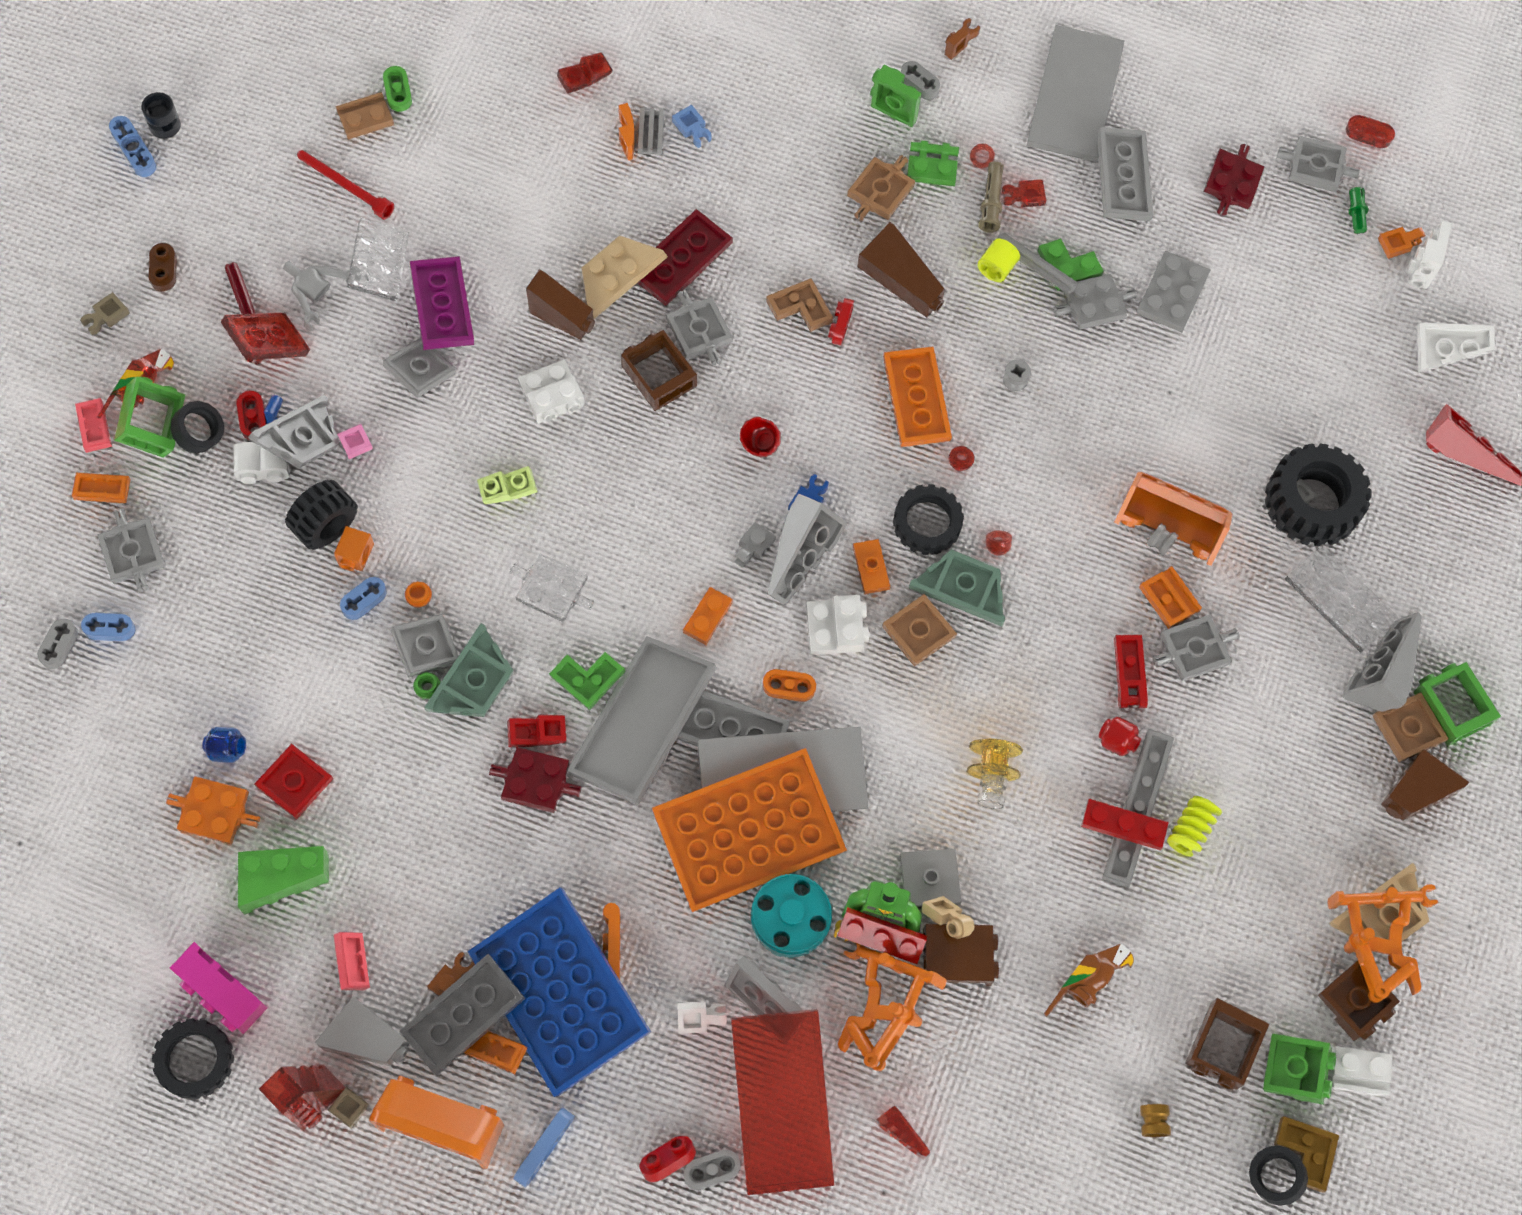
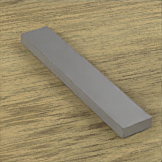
(1141, 800)

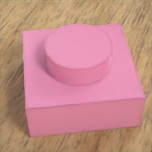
(355, 441)

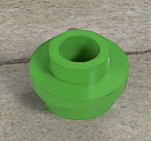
(423, 679)

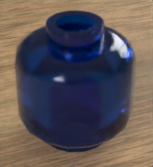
(224, 744)

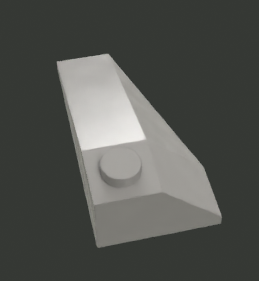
(806, 535)
(1390, 669)

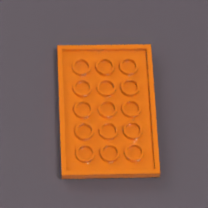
(748, 829)

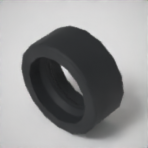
(211, 416)
(1259, 1162)

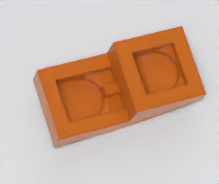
(626, 132)

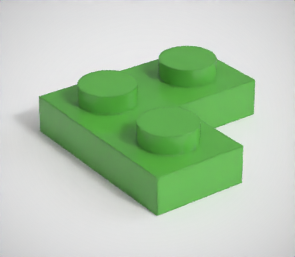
(1077, 268)
(587, 685)

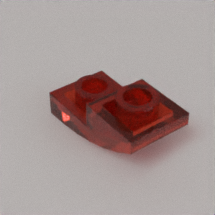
(587, 72)

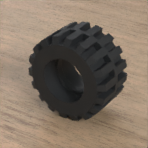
(321, 514)

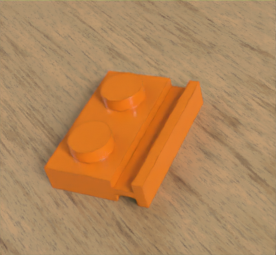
(1170, 597)

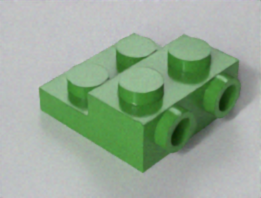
(894, 97)
(1299, 1068)

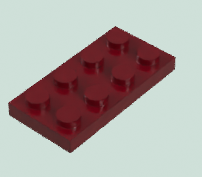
(689, 252)

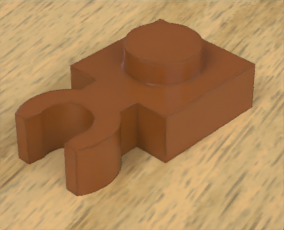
(448, 976)

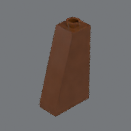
(900, 270)

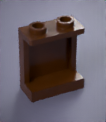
(961, 959)

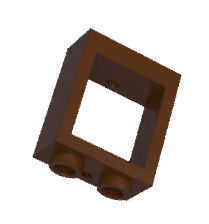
(671, 389)
(1239, 1019)

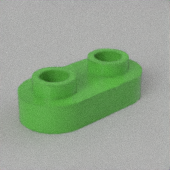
(397, 90)

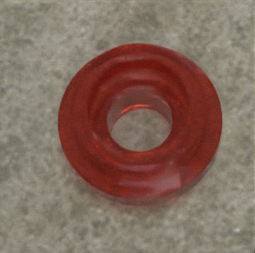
(961, 465)

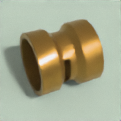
(1155, 1120)

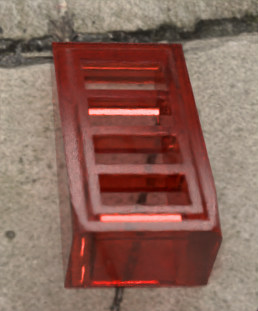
(899, 1128)

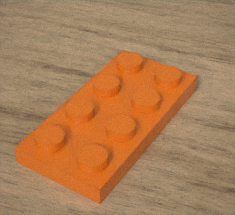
(917, 396)

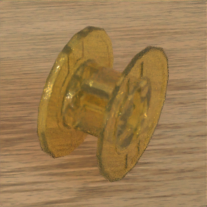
(994, 758)

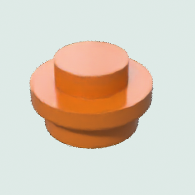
(418, 594)

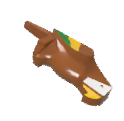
(1093, 975)

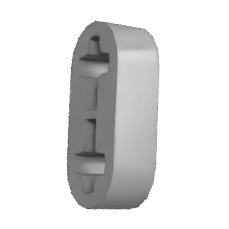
(920, 80)
(55, 643)

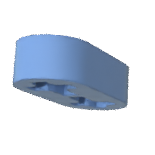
(361, 597)
(108, 622)

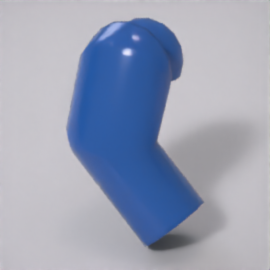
(272, 408)

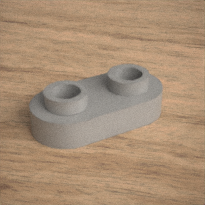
(711, 1169)

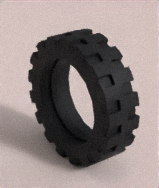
(932, 495)
(172, 1037)

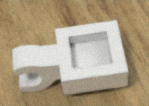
(694, 1016)

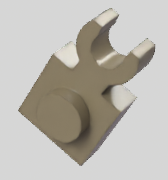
(107, 311)

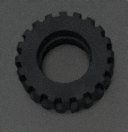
(1335, 471)

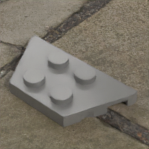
(299, 434)

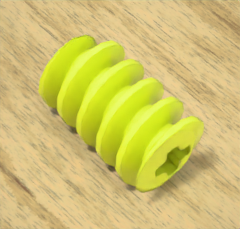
(1192, 824)

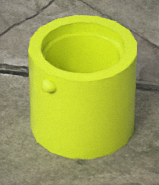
(998, 260)

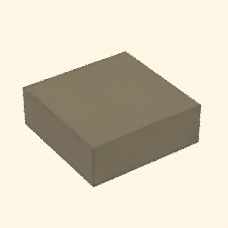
(348, 1107)

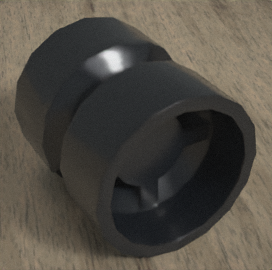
(161, 115)

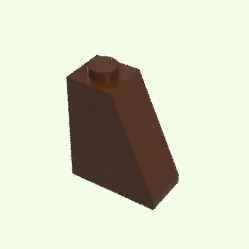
(558, 306)
(1422, 786)

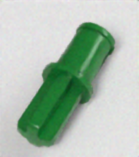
(1358, 209)

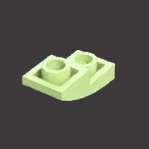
(507, 487)

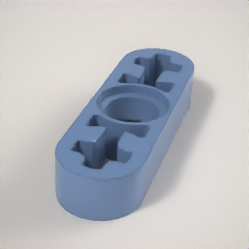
(132, 136)
(544, 1147)

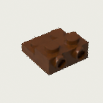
(1350, 1003)

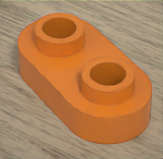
(789, 683)

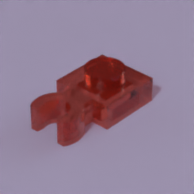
(1029, 193)

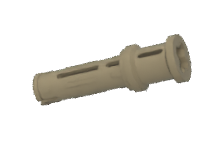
(991, 206)

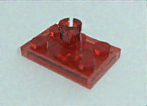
(265, 336)

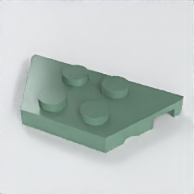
(964, 585)
(473, 679)

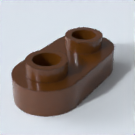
(162, 264)

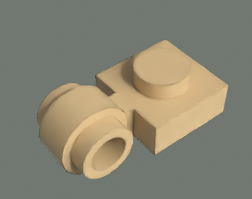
(946, 912)

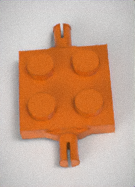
(213, 810)

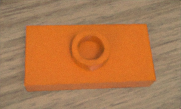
(101, 487)
(871, 566)
(498, 1052)

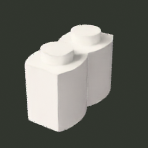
(256, 463)

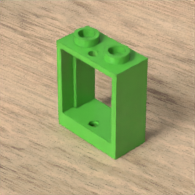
(141, 438)
(1463, 672)

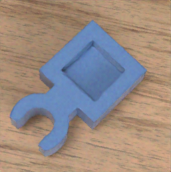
(691, 123)

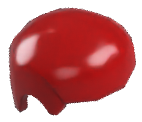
(760, 437)

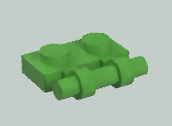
(933, 170)

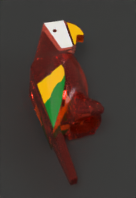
(142, 367)

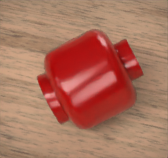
(1119, 736)

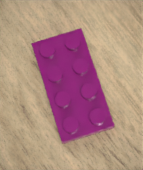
(441, 303)

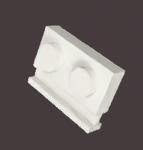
(1362, 1071)

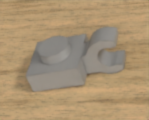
(754, 542)

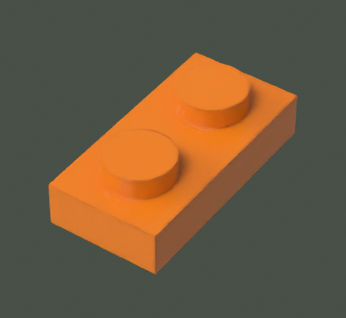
(707, 616)

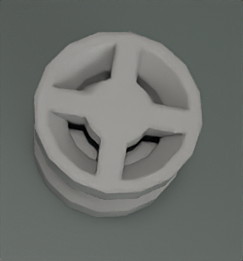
(1012, 379)
(1162, 539)

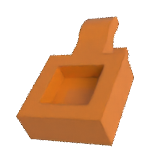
(1400, 242)

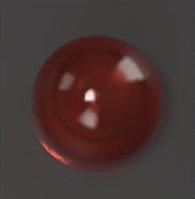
(982, 146)
(998, 547)

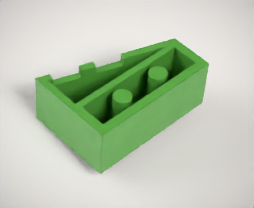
(277, 873)

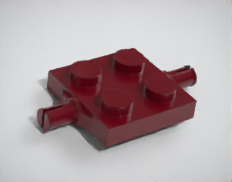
(1233, 179)
(535, 780)

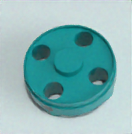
(791, 915)

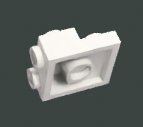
(1429, 257)
(551, 391)
(837, 625)

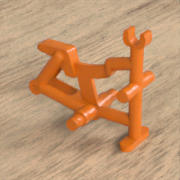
(1363, 940)
(898, 1014)

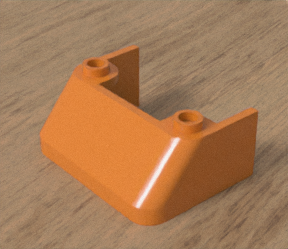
(1188, 515)
(438, 1120)

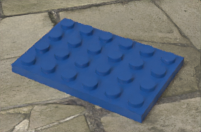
(574, 1001)

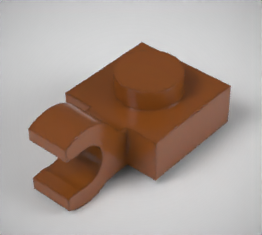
(959, 40)

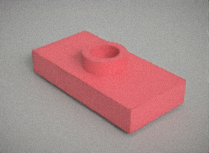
(93, 430)
(351, 961)

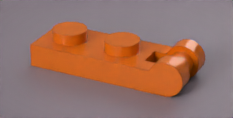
(611, 940)

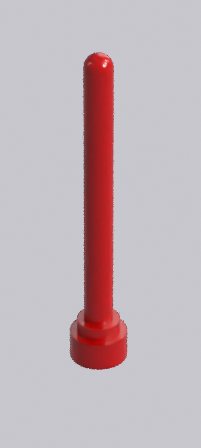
(381, 206)

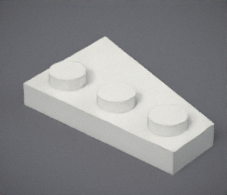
(1450, 343)

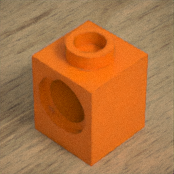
(353, 549)

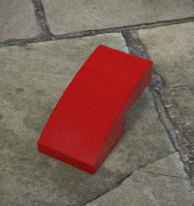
(536, 732)

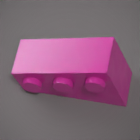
(218, 989)

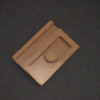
(364, 115)

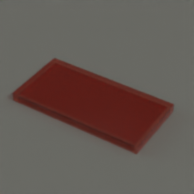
(782, 1102)

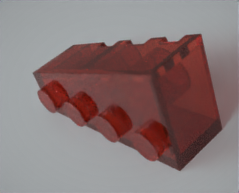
(302, 1093)

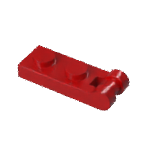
(1130, 670)

